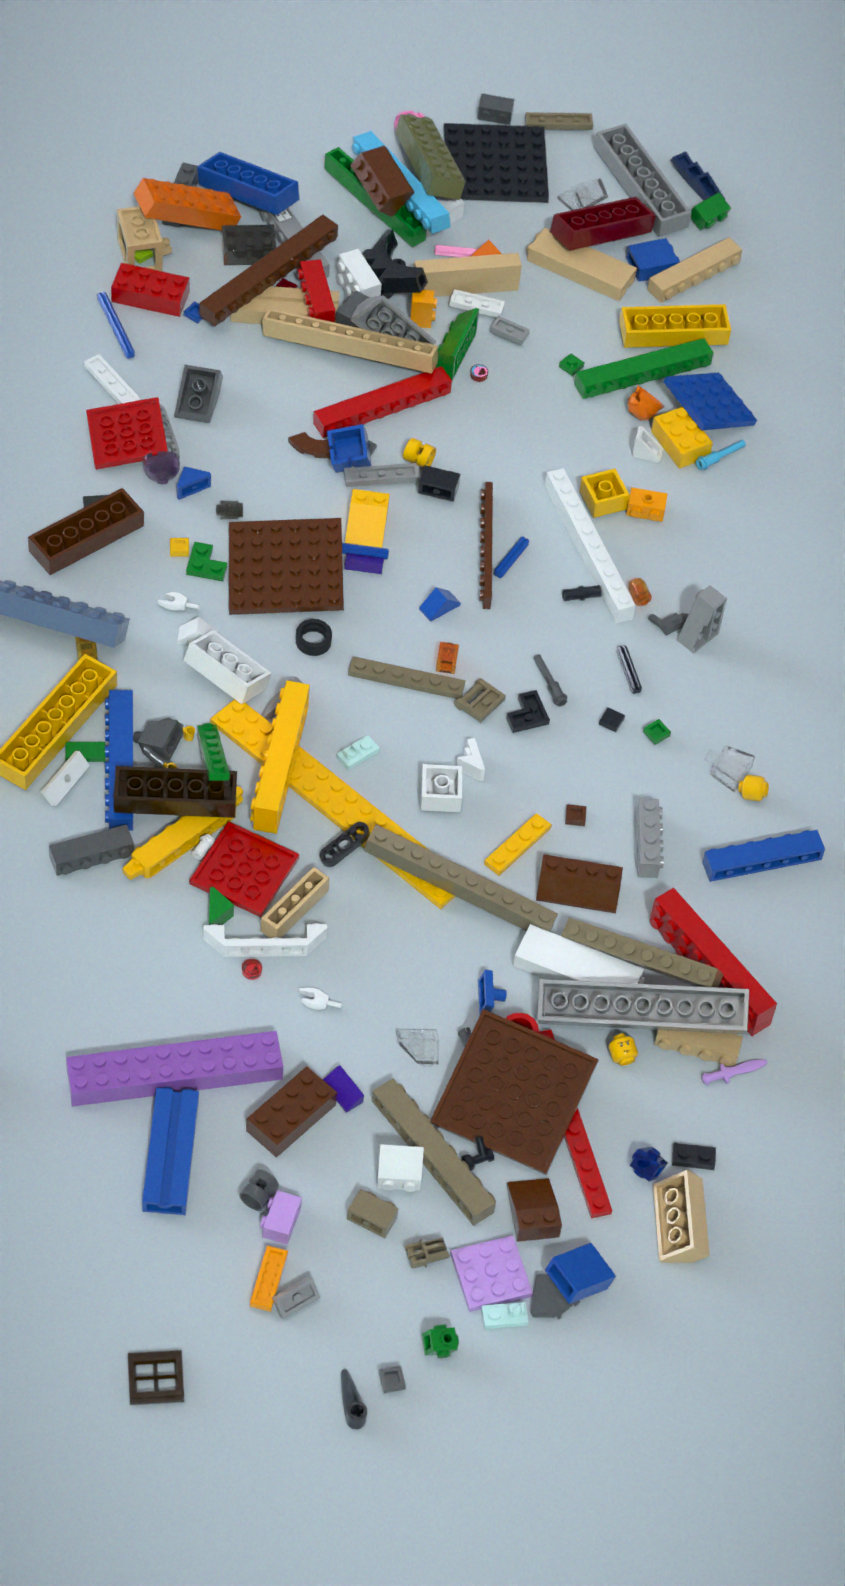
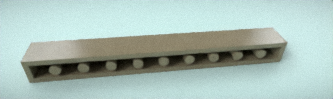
(458, 880)

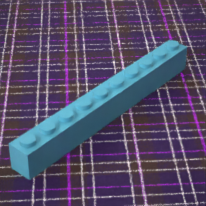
(423, 206)

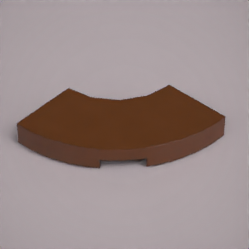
(309, 445)

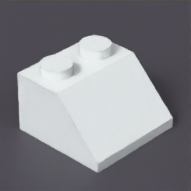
(400, 1168)

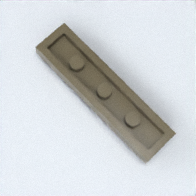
(564, 121)

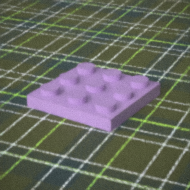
(491, 1273)

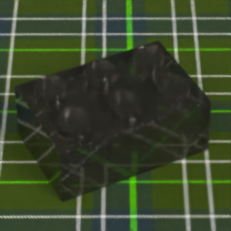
(247, 243)

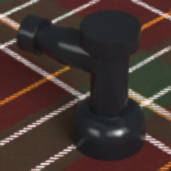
(484, 1155)

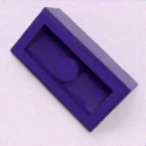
(364, 563)
(348, 1093)

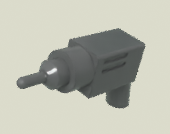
(669, 624)

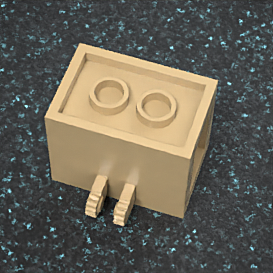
(140, 234)

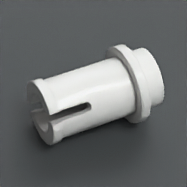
(203, 846)

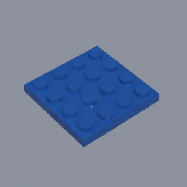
(710, 401)

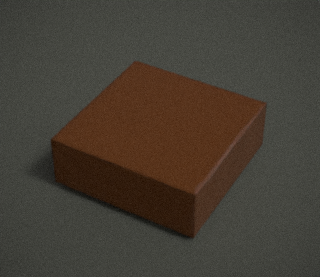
(575, 815)

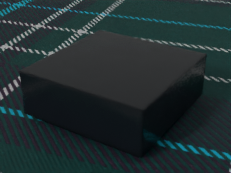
(611, 719)

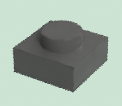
(392, 1379)

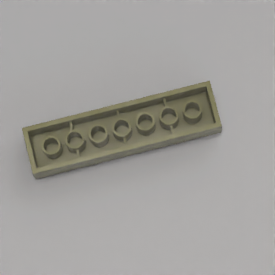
(430, 156)

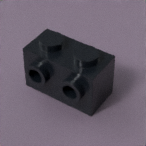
(439, 483)

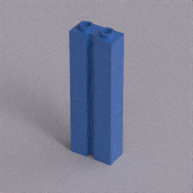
(170, 1151)

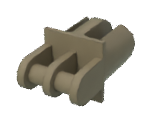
(429, 1251)

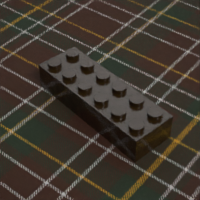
(173, 792)

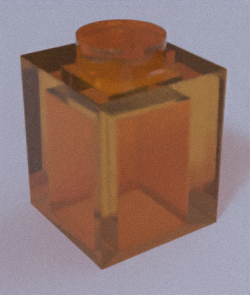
(447, 657)

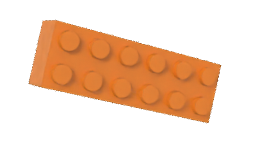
(186, 204)

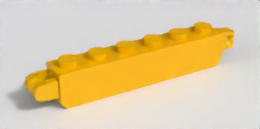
(173, 843)

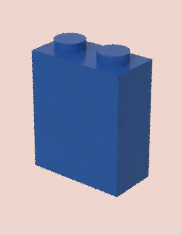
(651, 258)
(580, 1273)

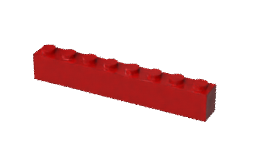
(383, 401)

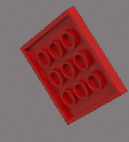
(126, 432)
(245, 868)

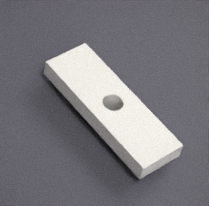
(65, 778)

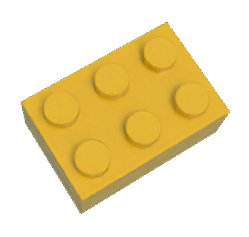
(681, 437)

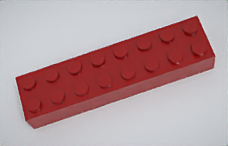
(696, 941)

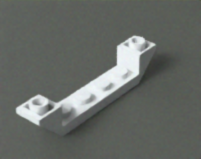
(257, 947)

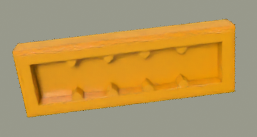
(268, 1278)

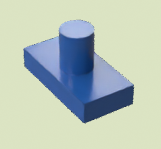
(487, 993)

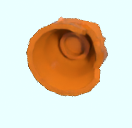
(643, 404)

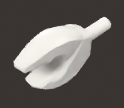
(177, 603)
(320, 999)

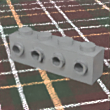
(648, 838)

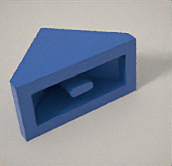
(192, 481)
(438, 603)

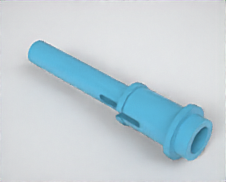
(714, 457)

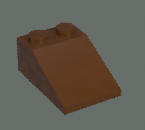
(534, 1210)

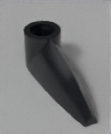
(352, 1402)

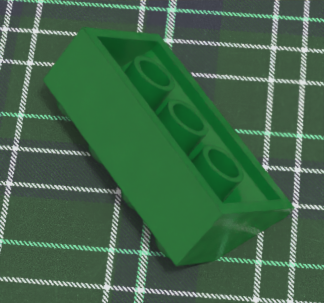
(457, 341)

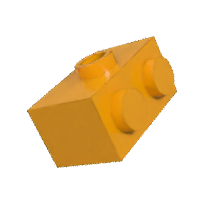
(422, 308)
(646, 504)

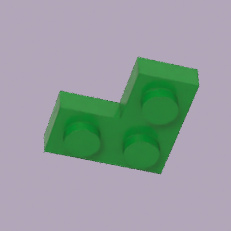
(201, 564)

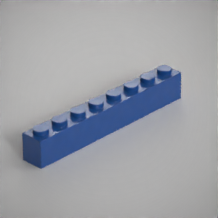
(119, 749)

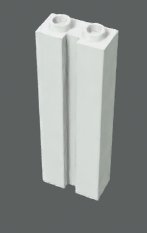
(563, 959)

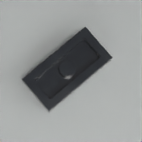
(694, 1156)

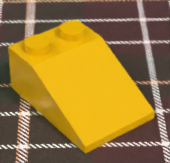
(367, 518)

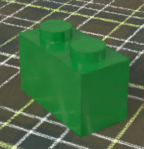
(710, 211)

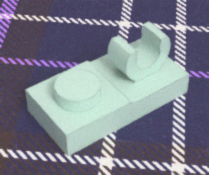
(358, 752)
(504, 1315)

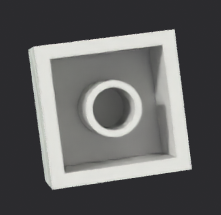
(441, 788)

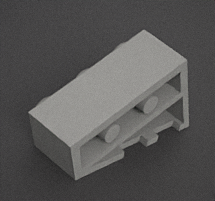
(703, 620)

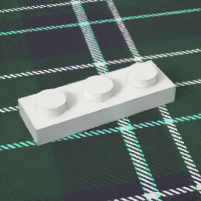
(469, 301)

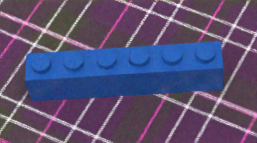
(763, 855)

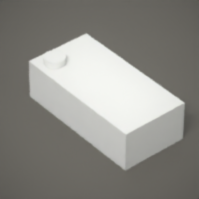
(227, 666)

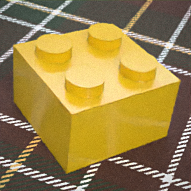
(604, 493)

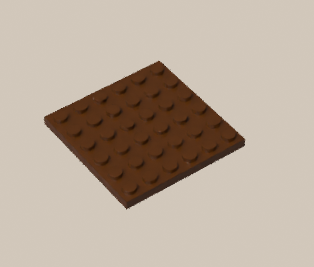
(285, 566)
(514, 1091)

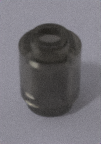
(229, 510)

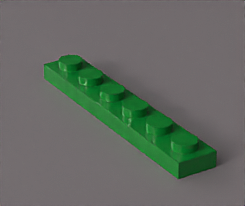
(212, 752)

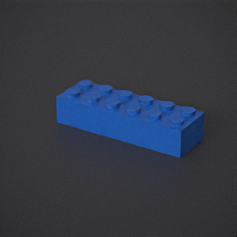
(248, 183)

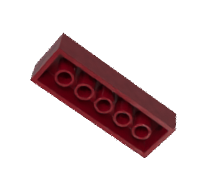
(602, 223)

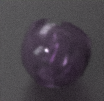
(162, 466)

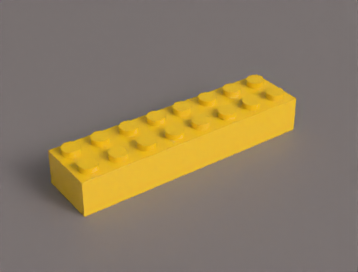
(56, 721)
(280, 757)

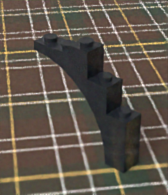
(392, 275)

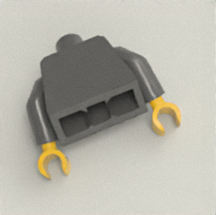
(161, 740)

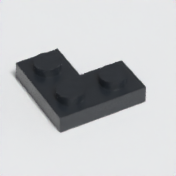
(532, 713)

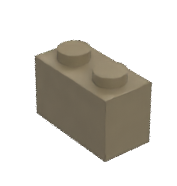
(372, 1213)

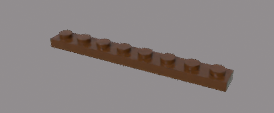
(486, 550)

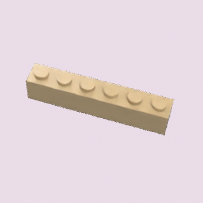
(694, 270)

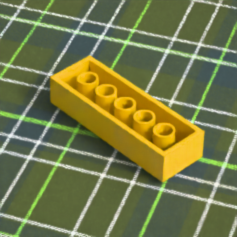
(674, 325)

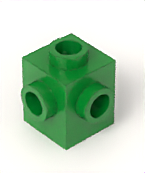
(440, 1341)

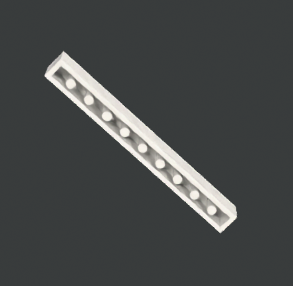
(589, 545)

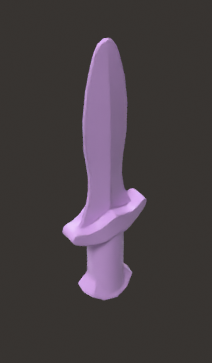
(727, 1072)

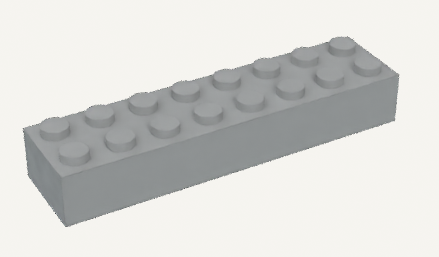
(642, 178)

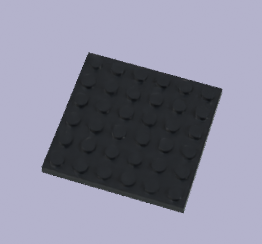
(500, 161)

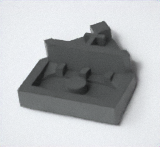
(548, 1299)

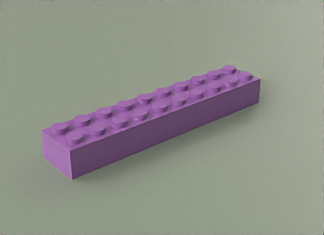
(177, 1065)

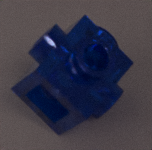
(648, 1163)

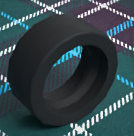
(313, 625)

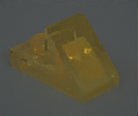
(85, 647)

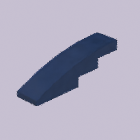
(695, 177)

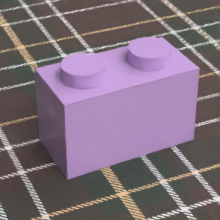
(281, 1217)

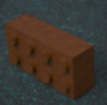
(291, 1111)

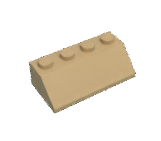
(681, 1218)

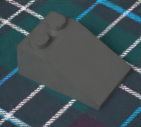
(198, 393)

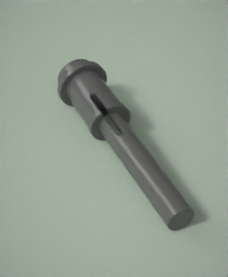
(559, 697)

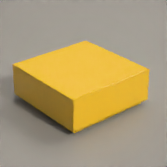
(179, 547)

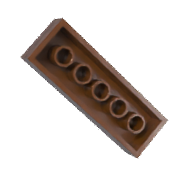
(86, 531)

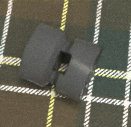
(258, 1190)

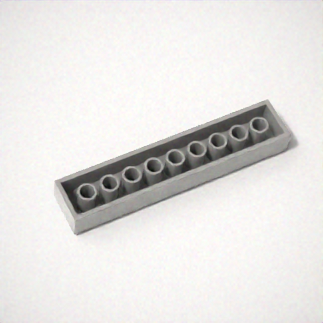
(643, 1006)

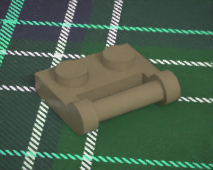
(484, 703)

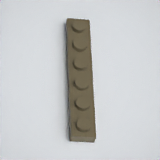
(406, 677)

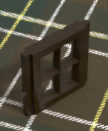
(155, 1396)

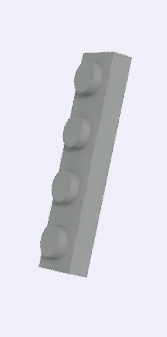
(381, 474)

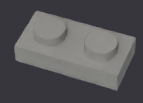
(509, 330)
(296, 1297)

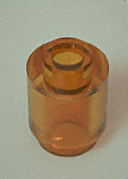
(639, 592)

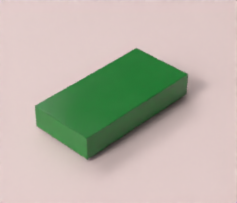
(90, 750)

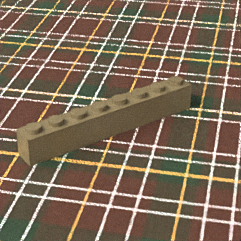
(642, 954)
(438, 1156)

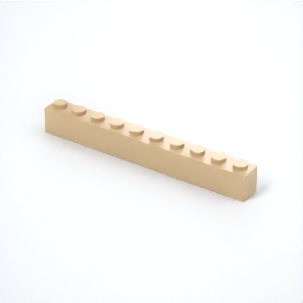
(350, 340)

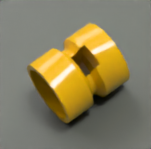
(419, 453)

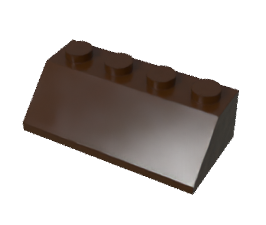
(382, 179)
(579, 883)

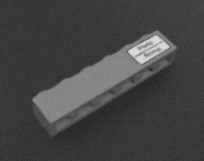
(285, 227)

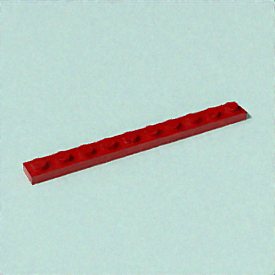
(585, 1163)

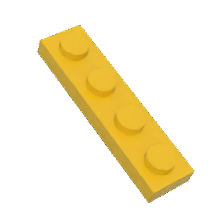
(517, 844)

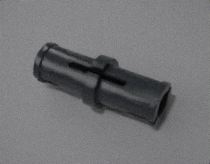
(581, 593)

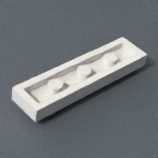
(110, 380)

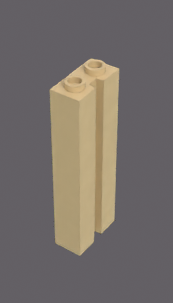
(582, 265)
(472, 274)
(277, 298)

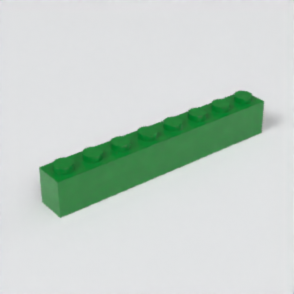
(403, 222)
(643, 368)

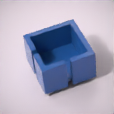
(350, 446)

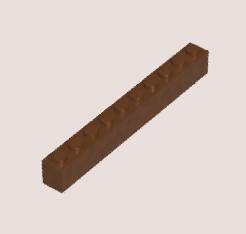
(268, 270)

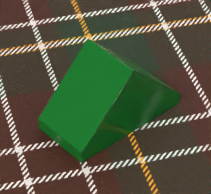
(219, 908)

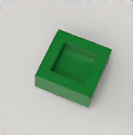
(571, 364)
(656, 731)

